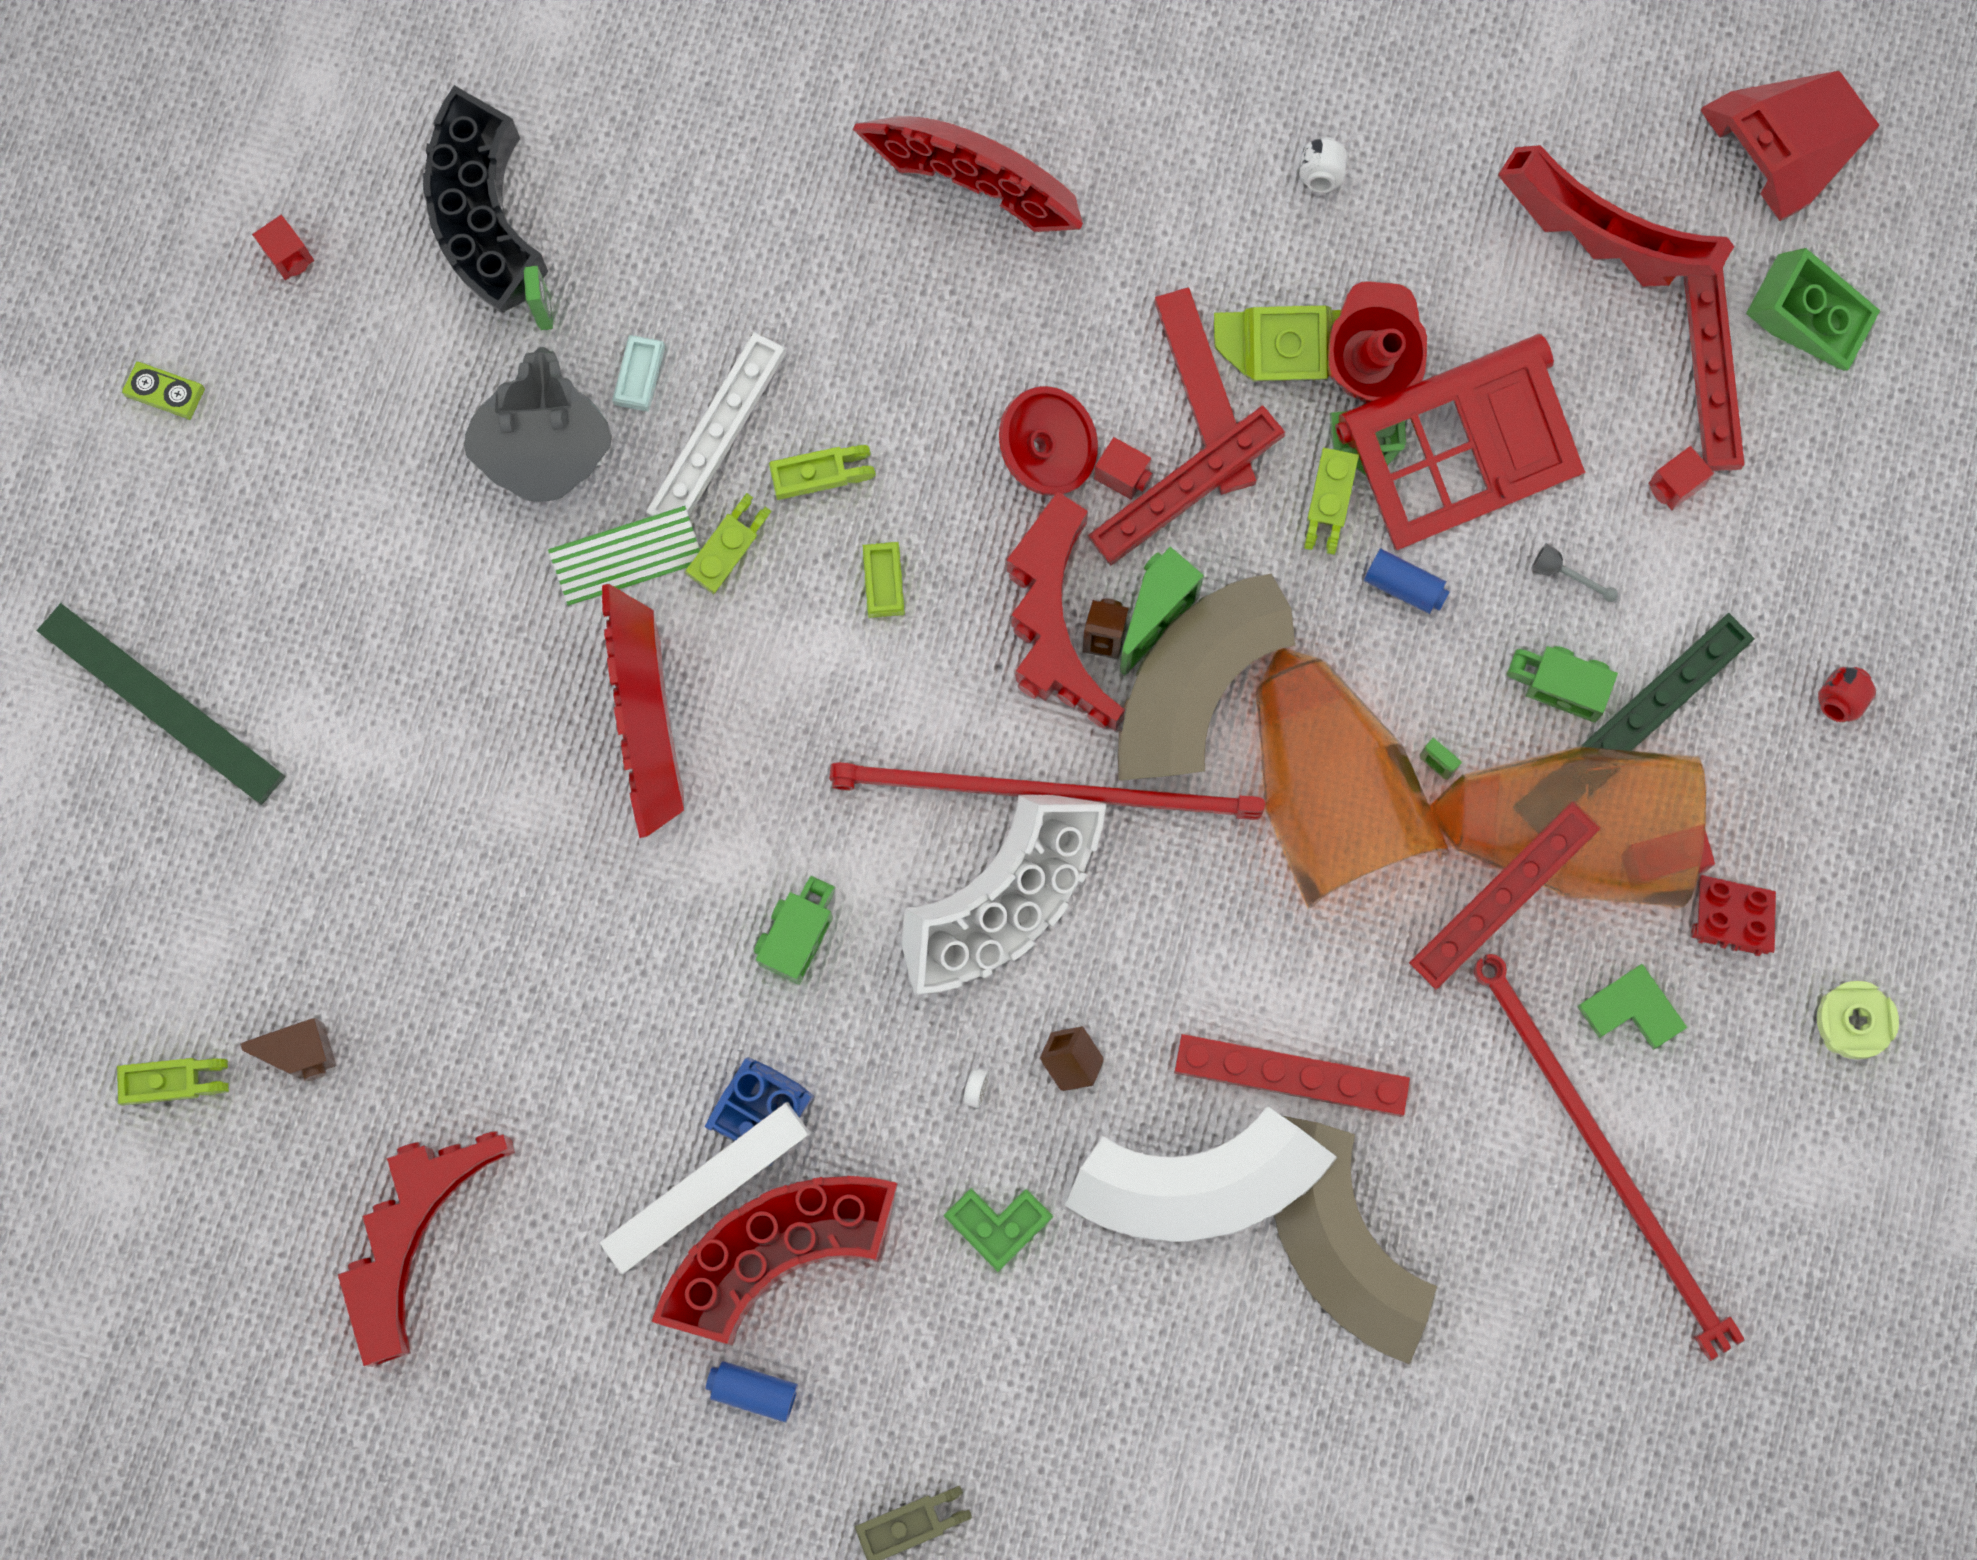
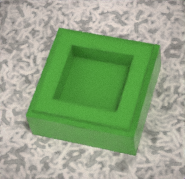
(1440, 759)

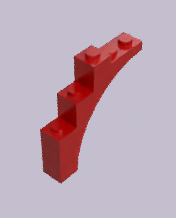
(1606, 231)
(1052, 662)
(378, 1289)

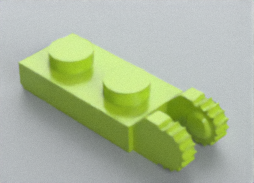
(819, 471)
(1331, 495)
(725, 547)
(167, 1080)

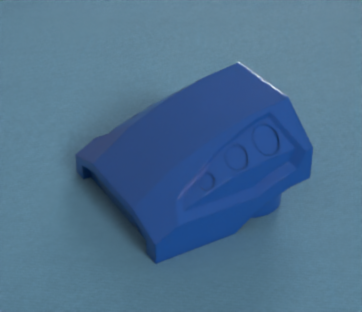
(753, 1097)

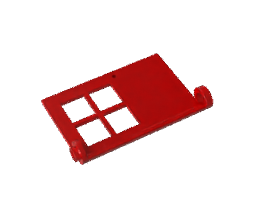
(1509, 423)

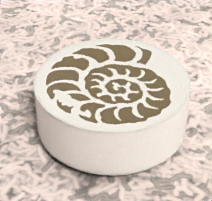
(976, 1087)

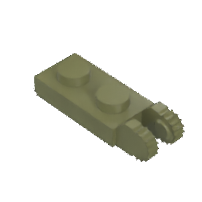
(908, 1526)

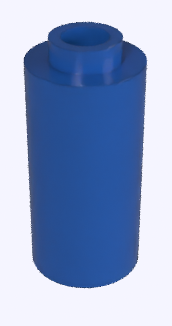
(1407, 582)
(752, 1391)

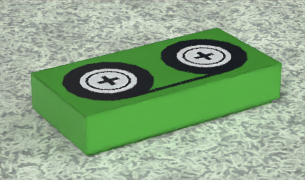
(538, 298)

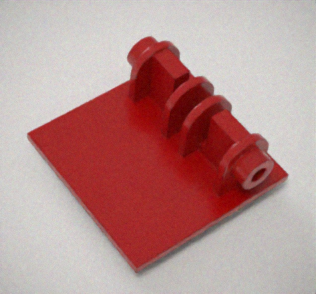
(1735, 916)

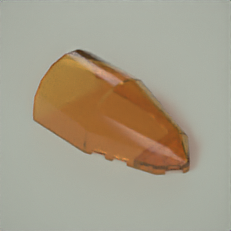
(1335, 779)
(1643, 801)

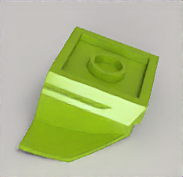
(1276, 341)

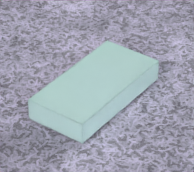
(638, 373)

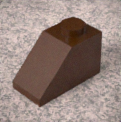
(1105, 628)
(296, 1049)

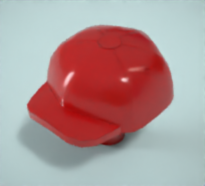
(1377, 341)

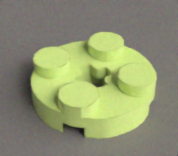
(1841, 1035)

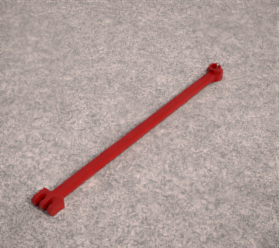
(846, 775)
(1678, 1272)

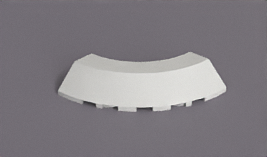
(1010, 900)
(1200, 1192)

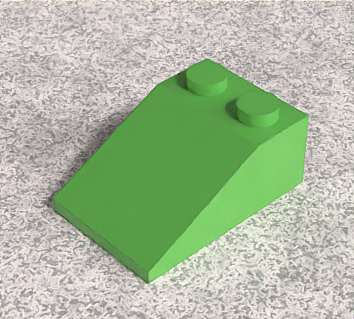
(1813, 308)
(1166, 592)

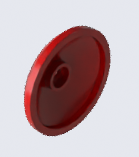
(1064, 439)

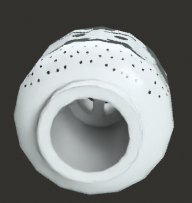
(1323, 164)

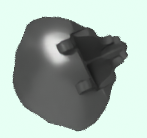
(537, 432)

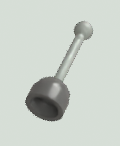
(1550, 561)

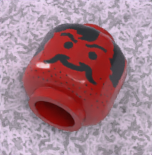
(1846, 694)

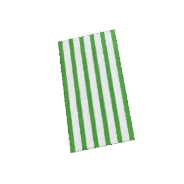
(625, 555)

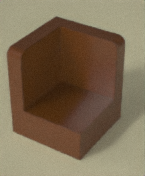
(1072, 1058)

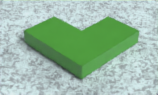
(1635, 998)
(998, 1236)

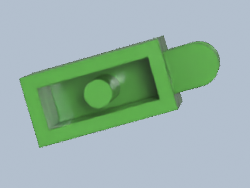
(1565, 681)
(796, 931)

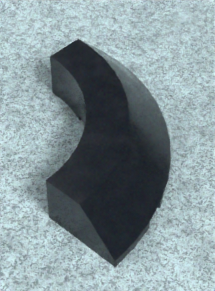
(466, 199)

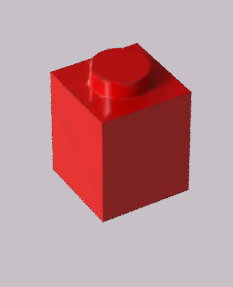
(283, 247)
(1123, 469)
(1680, 478)

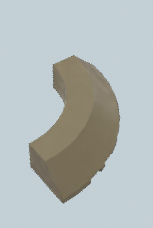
(1191, 670)
(1345, 1264)

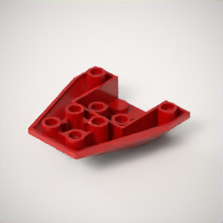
(1795, 133)

